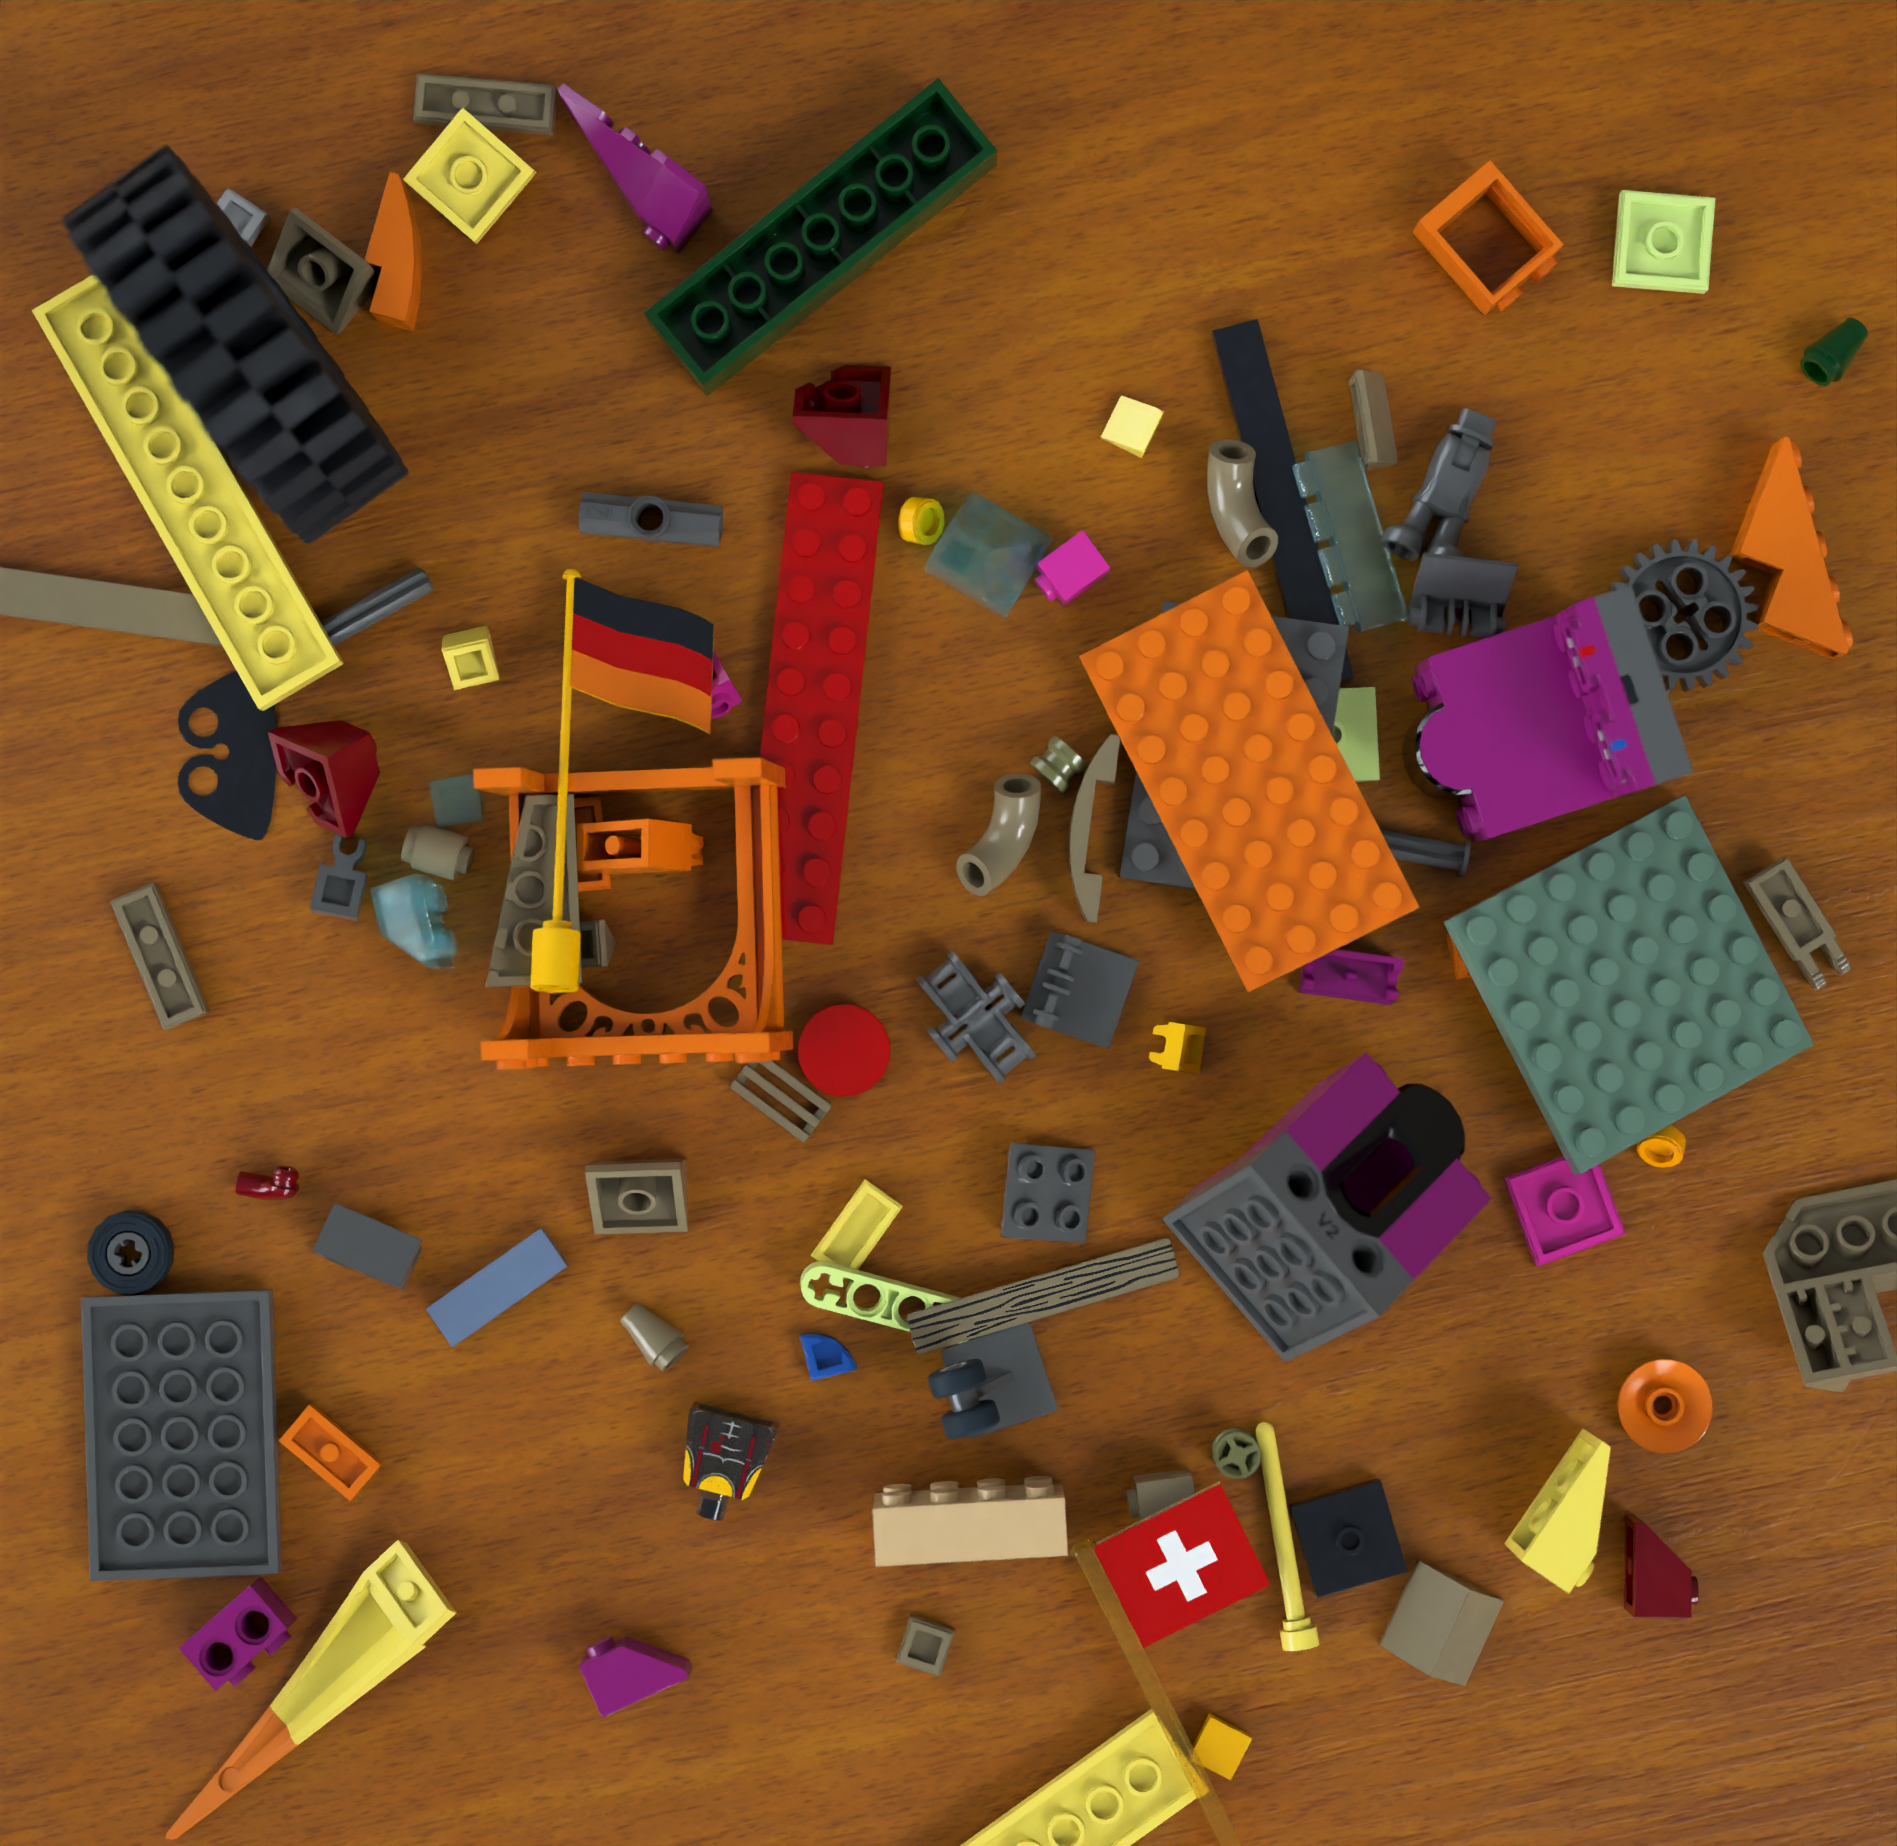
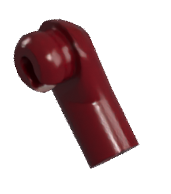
(280, 1186)

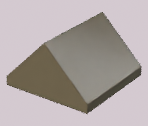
(320, 272)
(638, 1196)
(1441, 1624)

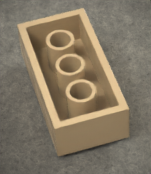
(969, 1522)

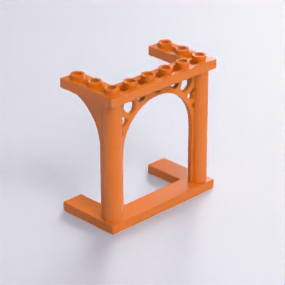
(532, 1021)

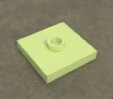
(1663, 241)
(1357, 732)

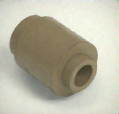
(437, 851)

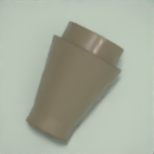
(655, 1338)

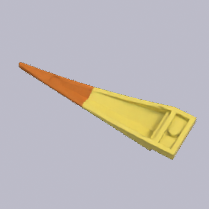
(370, 1637)

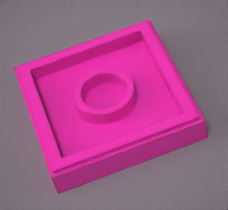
(1562, 1210)

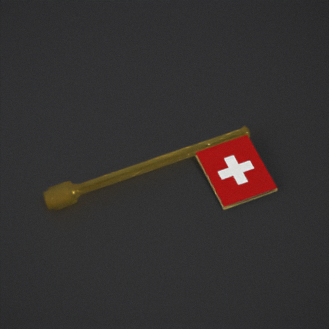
(1162, 1580)

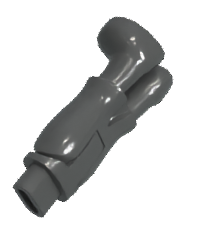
(1447, 490)

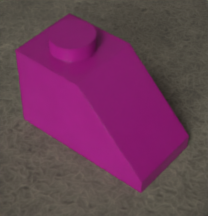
(629, 1671)

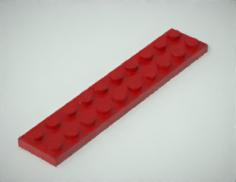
(818, 687)

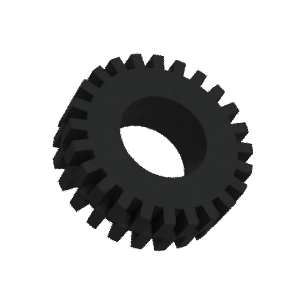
(233, 345)

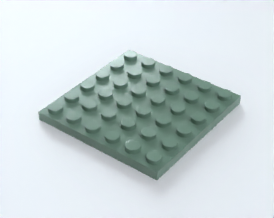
(1628, 984)

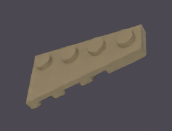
(531, 890)

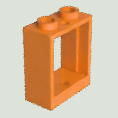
(1520, 214)

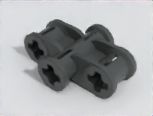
(986, 1031)

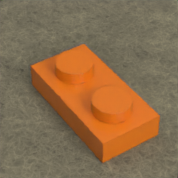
(331, 1452)

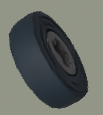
(110, 1265)

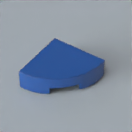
(826, 1356)

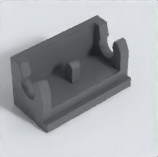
(368, 1247)

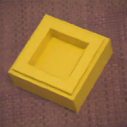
(1221, 1746)

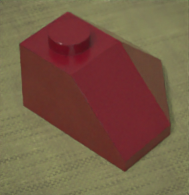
(848, 414)
(332, 768)

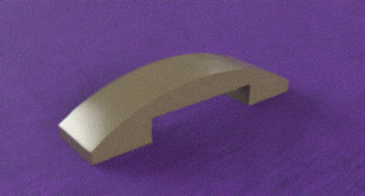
(1088, 886)

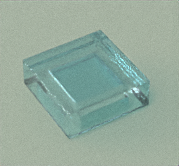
(456, 801)

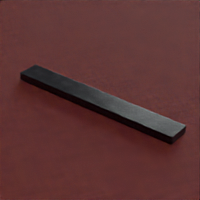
(1263, 427)

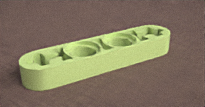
(891, 1294)

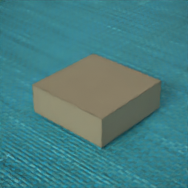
(925, 1645)

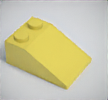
(1564, 1520)

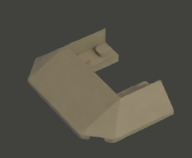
(1826, 1277)

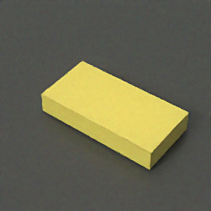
(858, 1227)

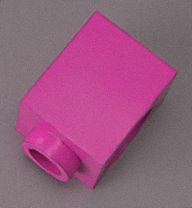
(1071, 569)

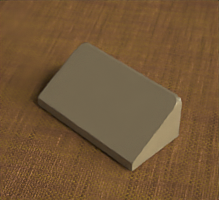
(1373, 420)

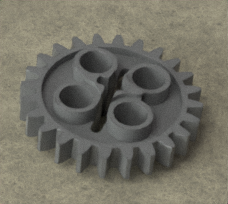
(1714, 590)

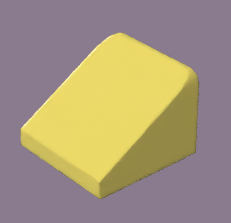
(1132, 425)
(470, 657)

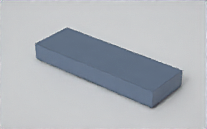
(497, 1287)

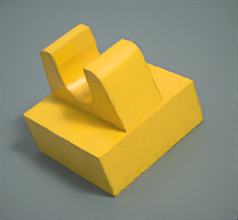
(1182, 1047)

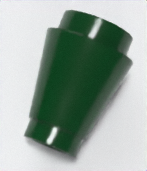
(1832, 353)

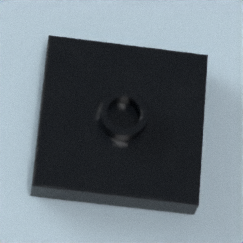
(1348, 1538)

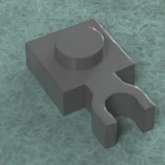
(339, 887)

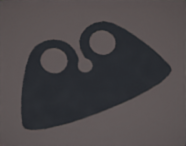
(248, 774)

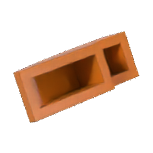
(396, 257)

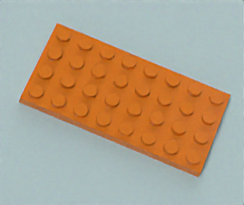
(1248, 782)

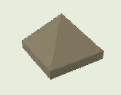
(596, 943)

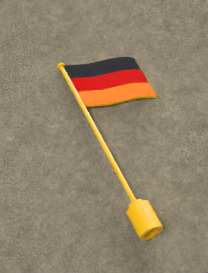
(635, 659)

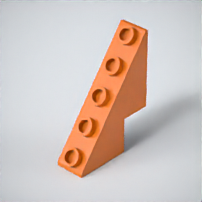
(1783, 543)

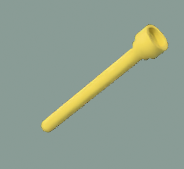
(1297, 1627)

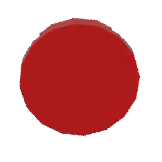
(844, 1050)

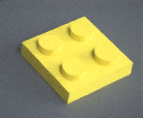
(469, 175)

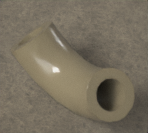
(1235, 505)
(1007, 836)

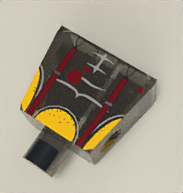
(724, 1455)

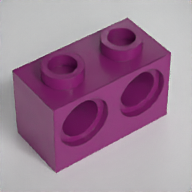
(234, 1629)

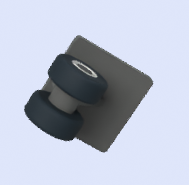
(993, 1383)

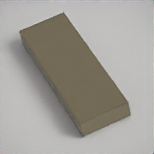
(494, 103)
(160, 956)

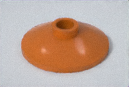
(1686, 1414)

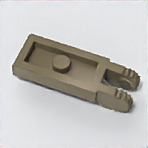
(1796, 919)

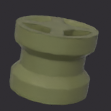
(1058, 764)
(1240, 1461)

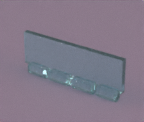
(1351, 522)

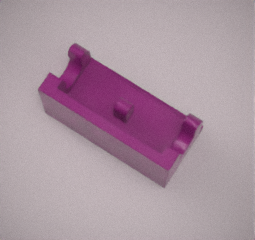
(1352, 976)

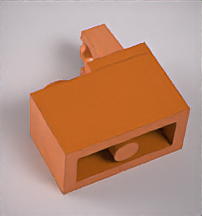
(637, 847)

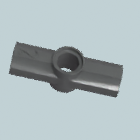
(621, 515)

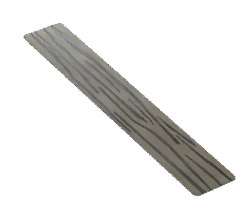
(1042, 1296)

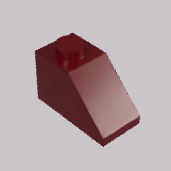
(1654, 1576)

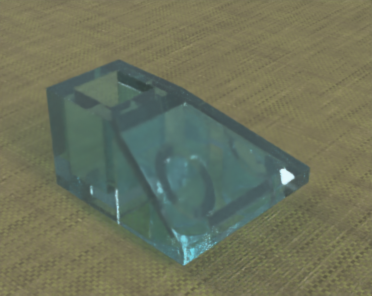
(987, 554)
(412, 919)

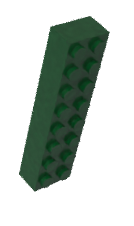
(822, 237)

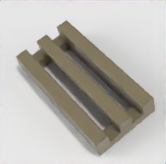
(812, 1120)

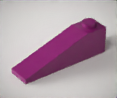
(657, 189)

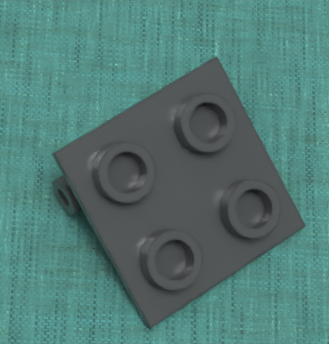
(1462, 593)
(1079, 989)
(1047, 1193)

